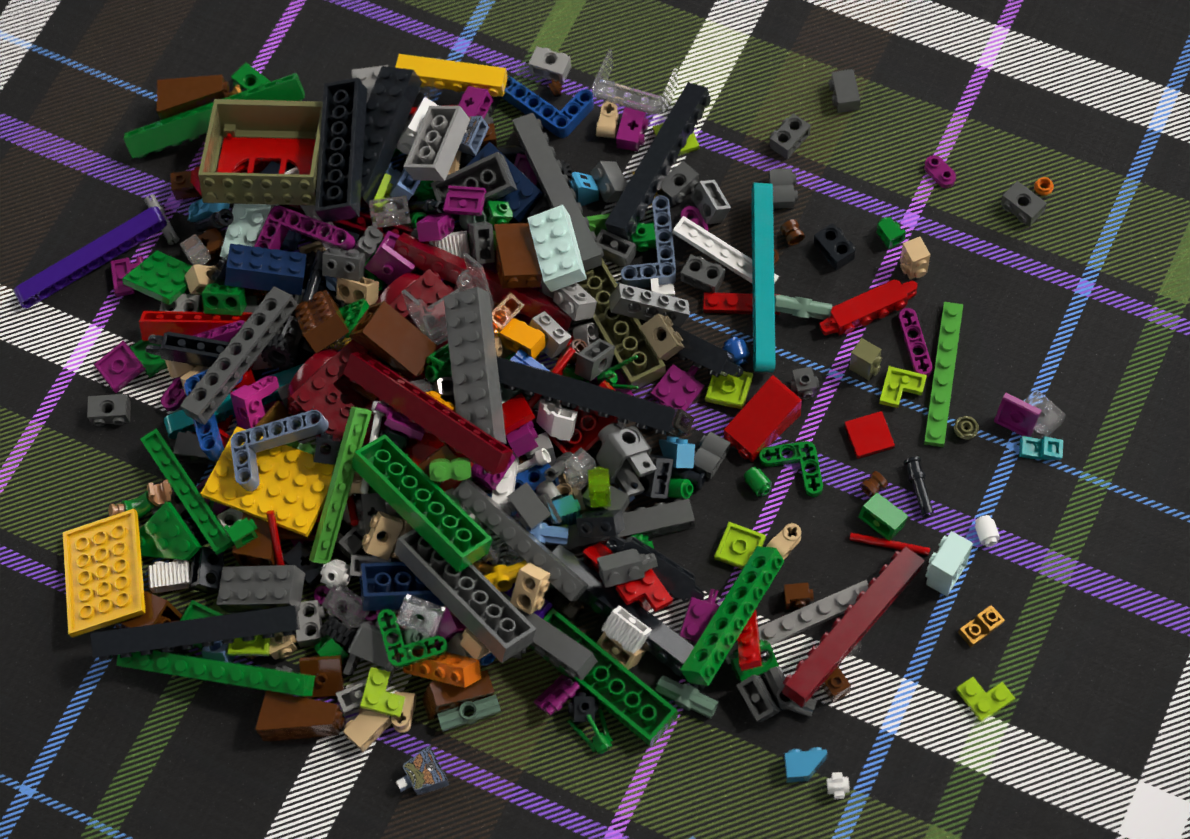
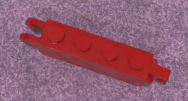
(868, 307)

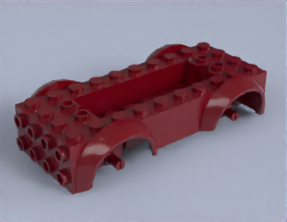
(321, 379)

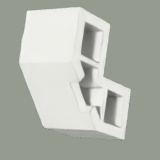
(556, 420)

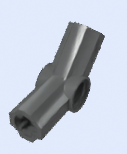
(775, 681)

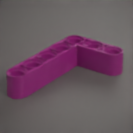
(287, 222)

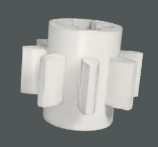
(838, 785)

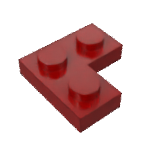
(647, 587)

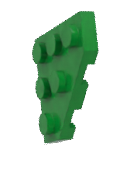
(167, 536)

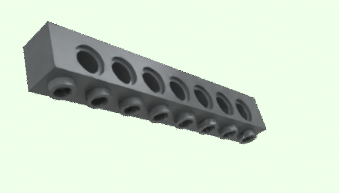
(238, 355)

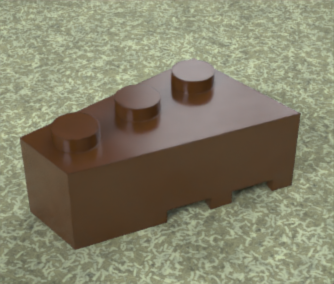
(445, 696)

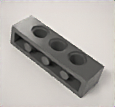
(646, 304)

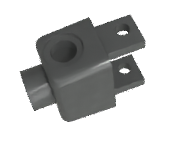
(625, 456)
(370, 646)

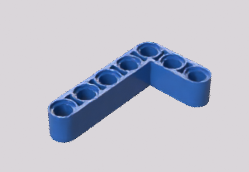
(543, 108)
(207, 434)

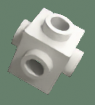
(335, 573)

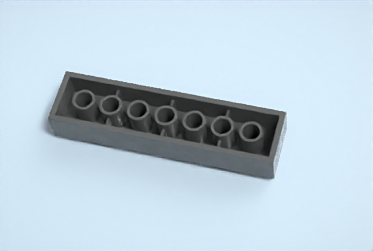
(474, 360)
(468, 597)

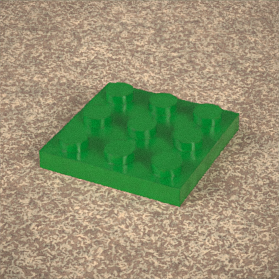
(159, 277)

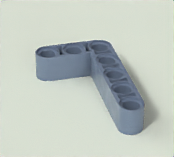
(663, 249)
(270, 440)

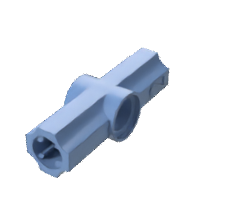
(550, 534)

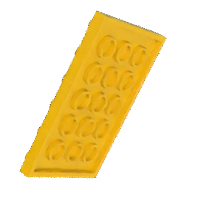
(288, 486)
(103, 573)

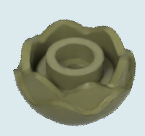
(970, 423)

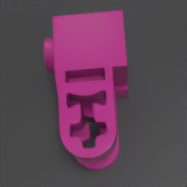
(248, 401)

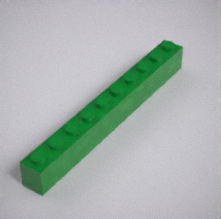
(196, 121)
(221, 672)

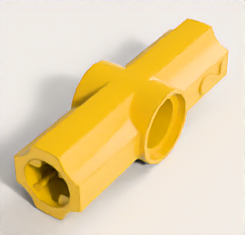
(504, 576)

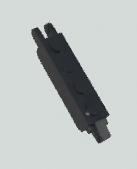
(186, 348)
(706, 355)
(675, 578)

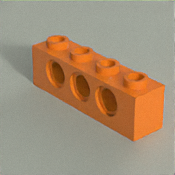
(446, 668)

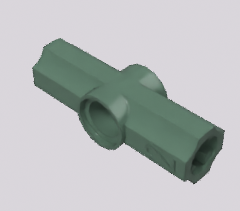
(802, 307)
(686, 696)
(455, 717)

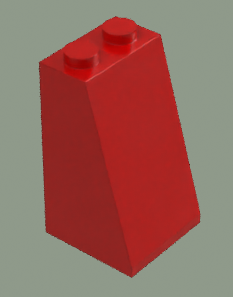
(763, 418)

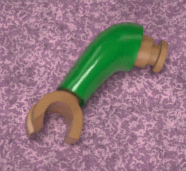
(154, 496)

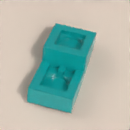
(1044, 448)

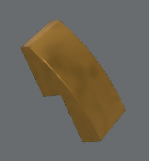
(981, 626)

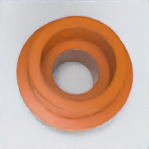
(1044, 181)

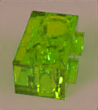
(599, 487)

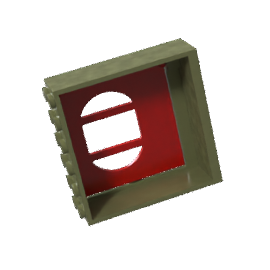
(261, 133)

